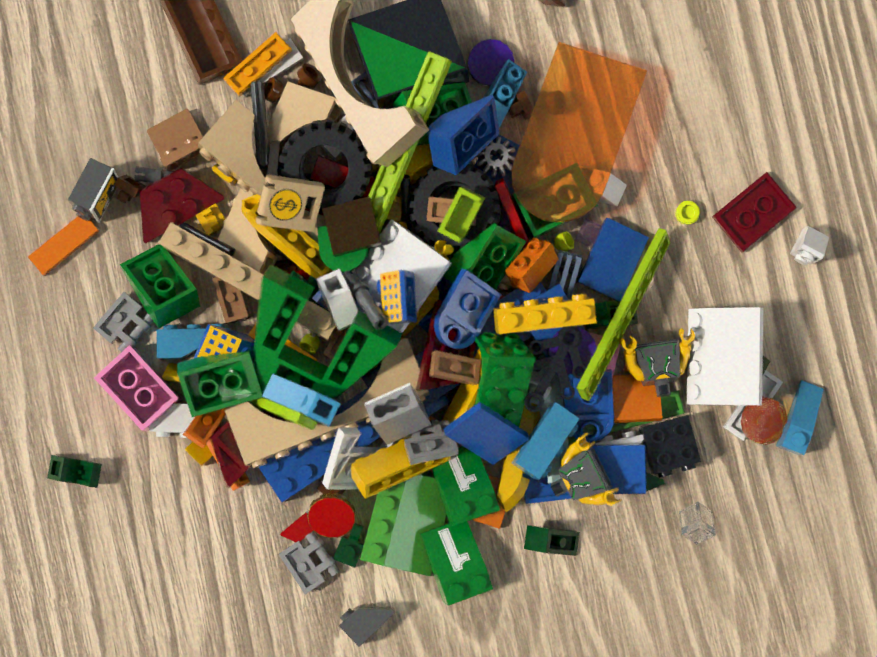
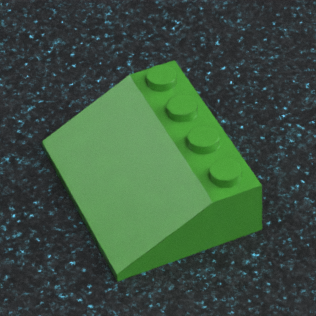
(397, 522)

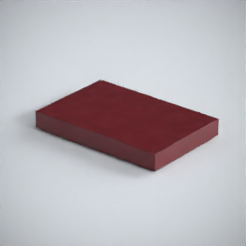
(754, 212)

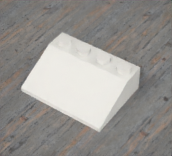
(402, 252)
(725, 357)

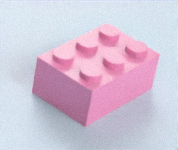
(137, 387)

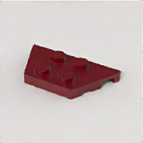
(174, 201)
(433, 344)
(228, 452)

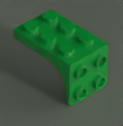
(504, 374)

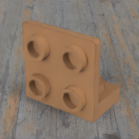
(176, 139)

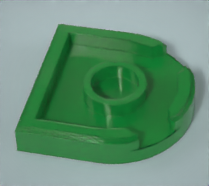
(343, 262)

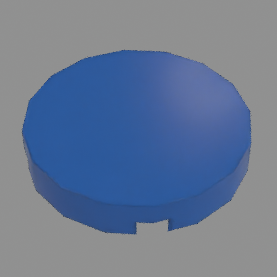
(437, 404)

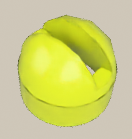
(564, 241)
(309, 343)

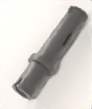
(361, 293)

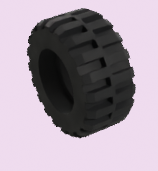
(342, 138)
(435, 184)

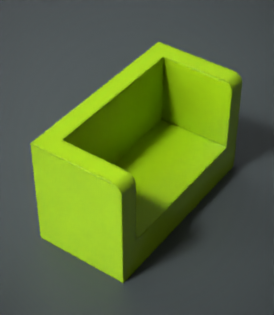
(461, 214)

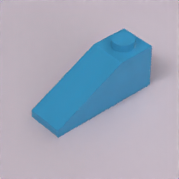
(801, 419)

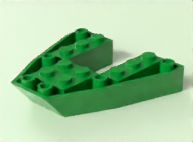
(279, 308)

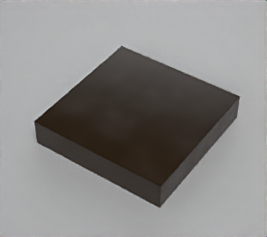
(352, 226)

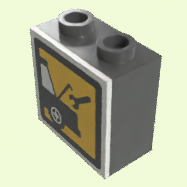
(93, 190)

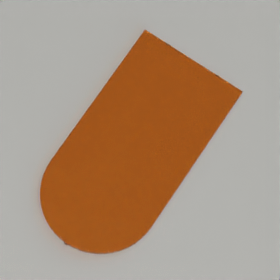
(574, 133)

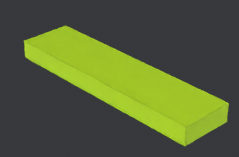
(284, 412)

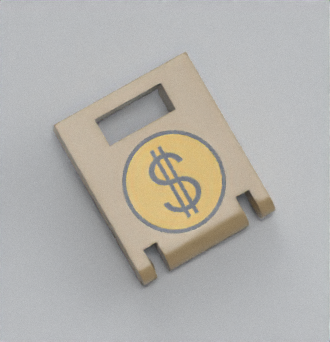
(287, 201)

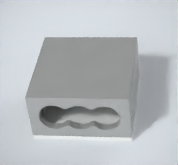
(397, 413)

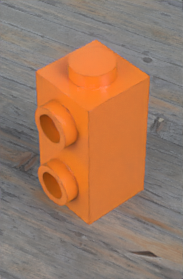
(532, 265)

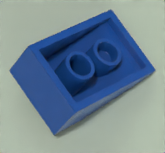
(463, 134)

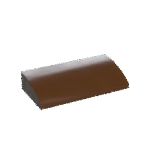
(202, 37)

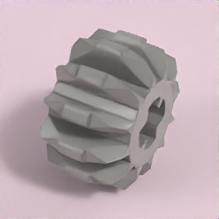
(494, 148)

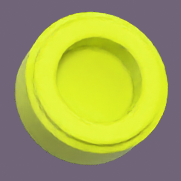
(687, 212)

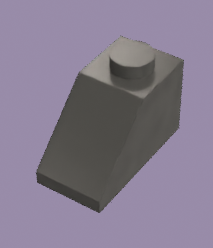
(364, 622)

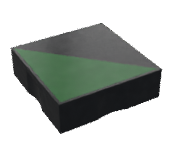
(396, 42)

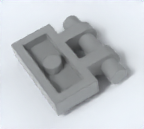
(119, 317)
(430, 446)
(302, 566)

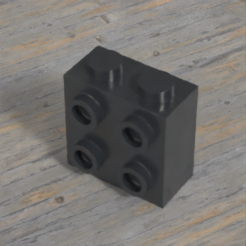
(670, 446)

